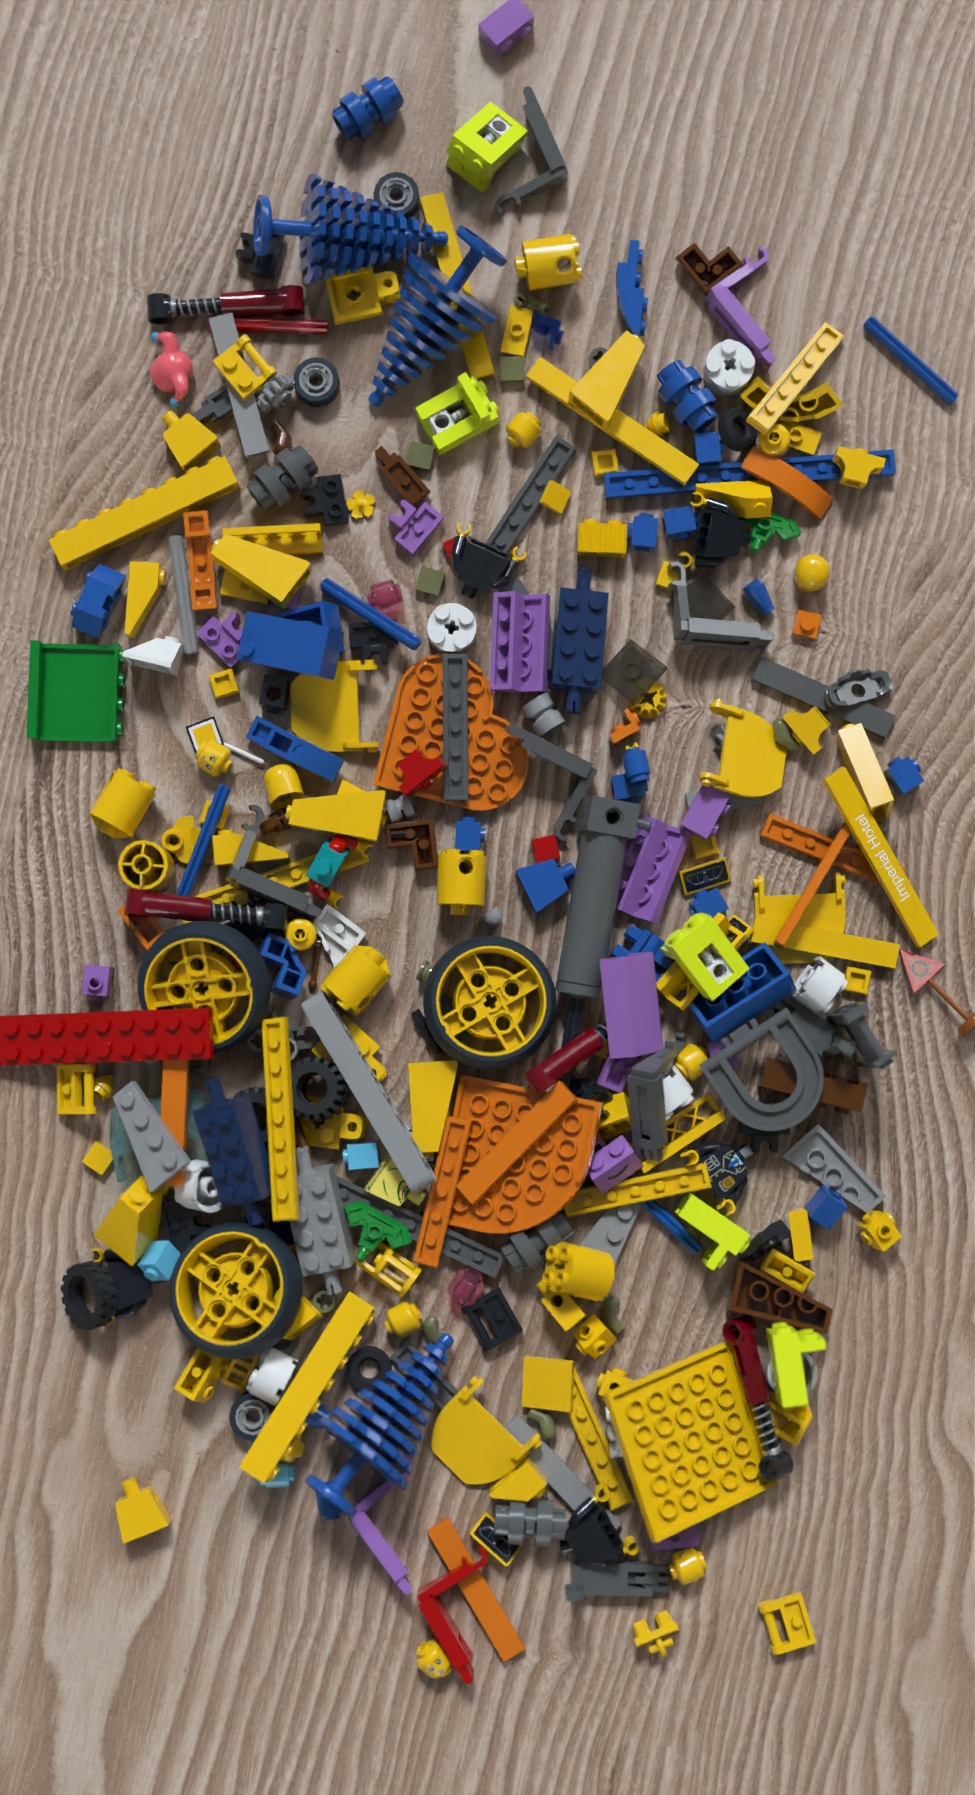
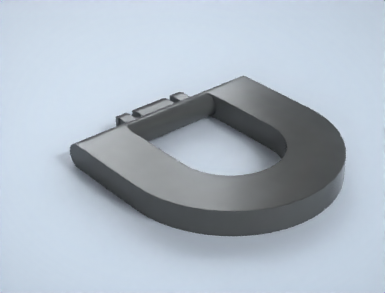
(799, 1052)

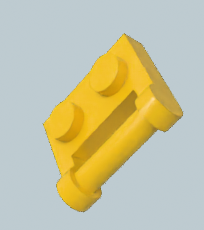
(238, 372)
(70, 1089)
(795, 1621)

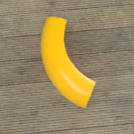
(806, 405)

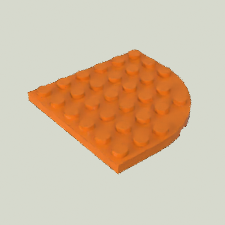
(542, 1178)

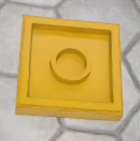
(547, 1383)

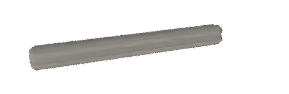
(183, 595)

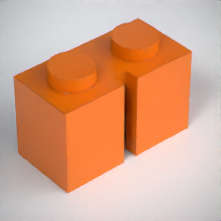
(149, 927)

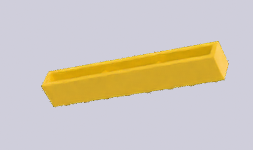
(144, 512)
(306, 1387)

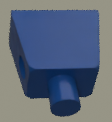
(544, 882)

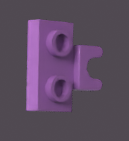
(415, 525)
(223, 638)
(615, 1072)

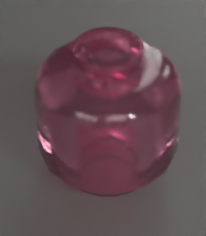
(385, 596)
(465, 1287)

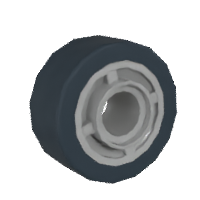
(399, 184)
(313, 369)
(239, 1419)

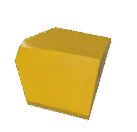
(789, 1421)

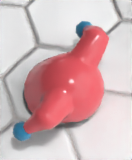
(172, 368)

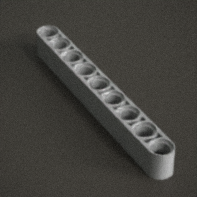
(369, 1092)

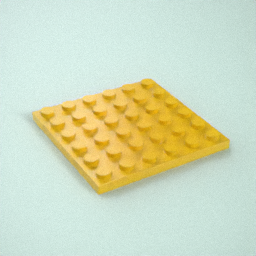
(688, 1440)

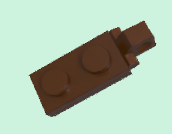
(401, 477)

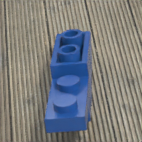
(629, 295)
(295, 749)

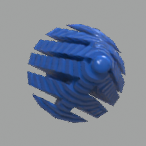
(341, 232)
(437, 306)
(381, 1426)

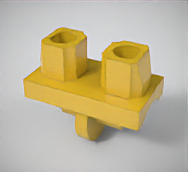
(666, 1627)

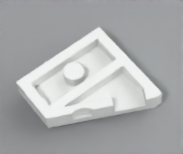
(337, 933)

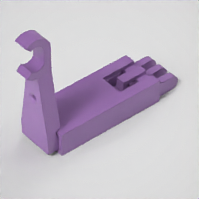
(735, 317)
(374, 1538)

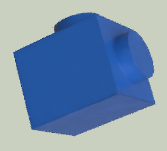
(707, 447)
(679, 523)
(643, 532)
(903, 774)
(624, 791)
(469, 834)
(708, 903)
(825, 1207)

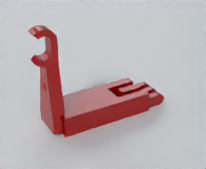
(442, 1622)

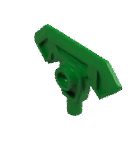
(765, 528)
(375, 1229)

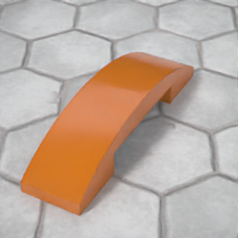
(787, 480)
(200, 560)

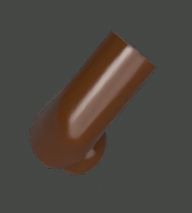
(283, 437)

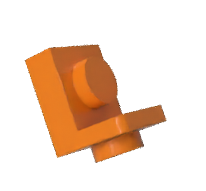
(621, 732)

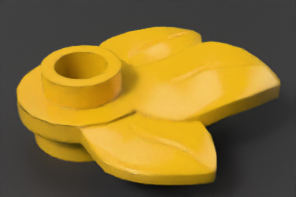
(187, 837)

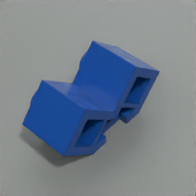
(95, 603)
(290, 972)

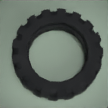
(104, 1295)

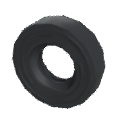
(727, 432)
(358, 1357)

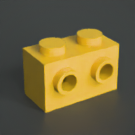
(201, 1376)

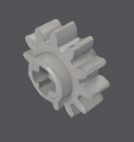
(276, 392)

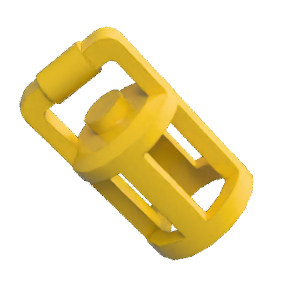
(387, 1277)

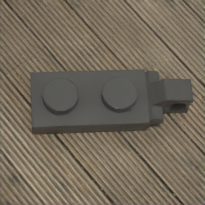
(216, 406)

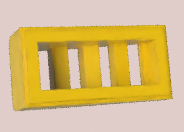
(235, 1382)

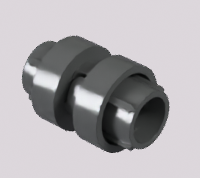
(272, 487)
(526, 1247)
(530, 1522)

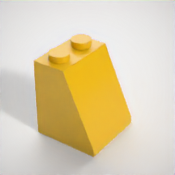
(132, 1221)

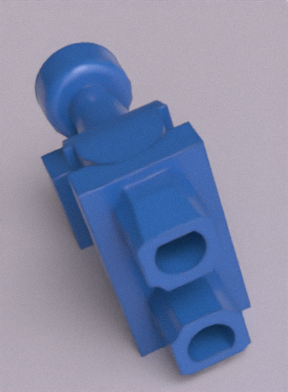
(644, 942)

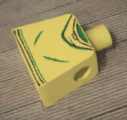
(391, 1186)

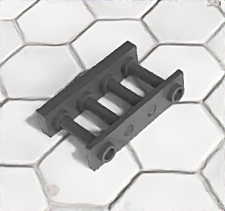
(853, 1019)

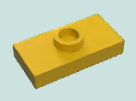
(516, 331)
(801, 438)
(235, 588)

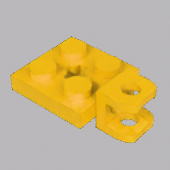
(372, 289)
(365, 1043)
(335, 1129)

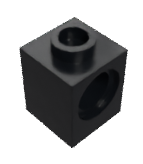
(274, 683)

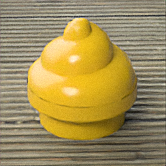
(658, 424)
(103, 1087)

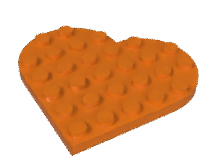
(416, 722)

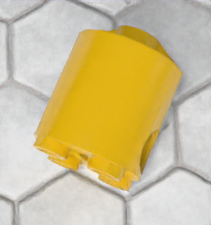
(541, 264)
(121, 804)
(146, 866)
(461, 889)
(357, 978)
(578, 1271)

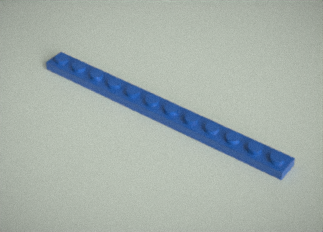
(656, 482)

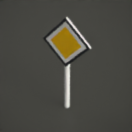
(208, 730)

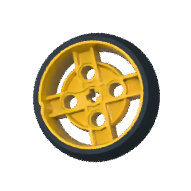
(195, 943)
(514, 1044)
(209, 1328)

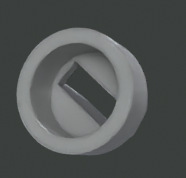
(493, 917)

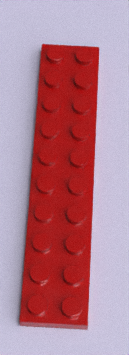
(107, 1036)

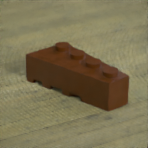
(837, 1090)
(768, 1299)

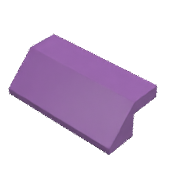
(519, 642)
(650, 869)
(631, 1005)

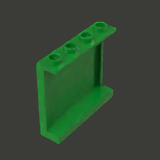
(75, 693)

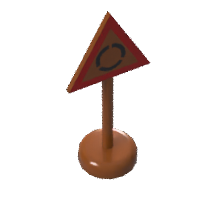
(919, 971)

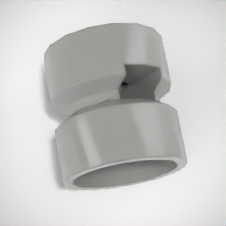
(542, 714)

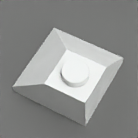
(157, 655)

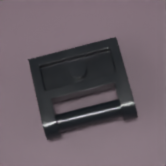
(498, 1313)

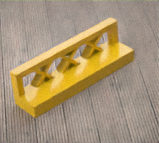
(288, 539)
(677, 980)
(689, 1135)

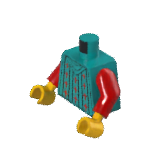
(329, 863)

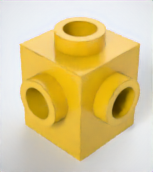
(879, 1230)
(593, 1337)
(604, 1380)

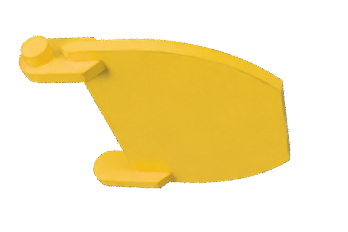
(329, 709)
(750, 755)
(823, 912)
(474, 1441)

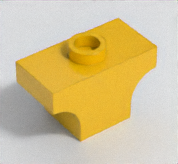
(857, 466)
(807, 727)

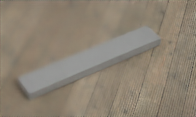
(246, 411)
(556, 1471)

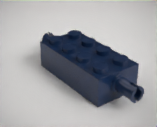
(578, 641)
(234, 1150)

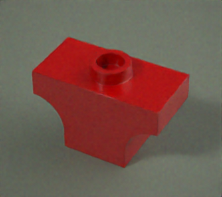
(419, 771)

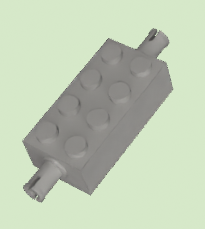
(322, 1226)

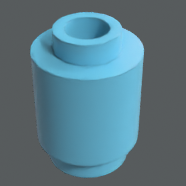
(283, 1477)

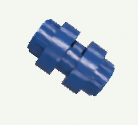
(358, 113)
(682, 388)

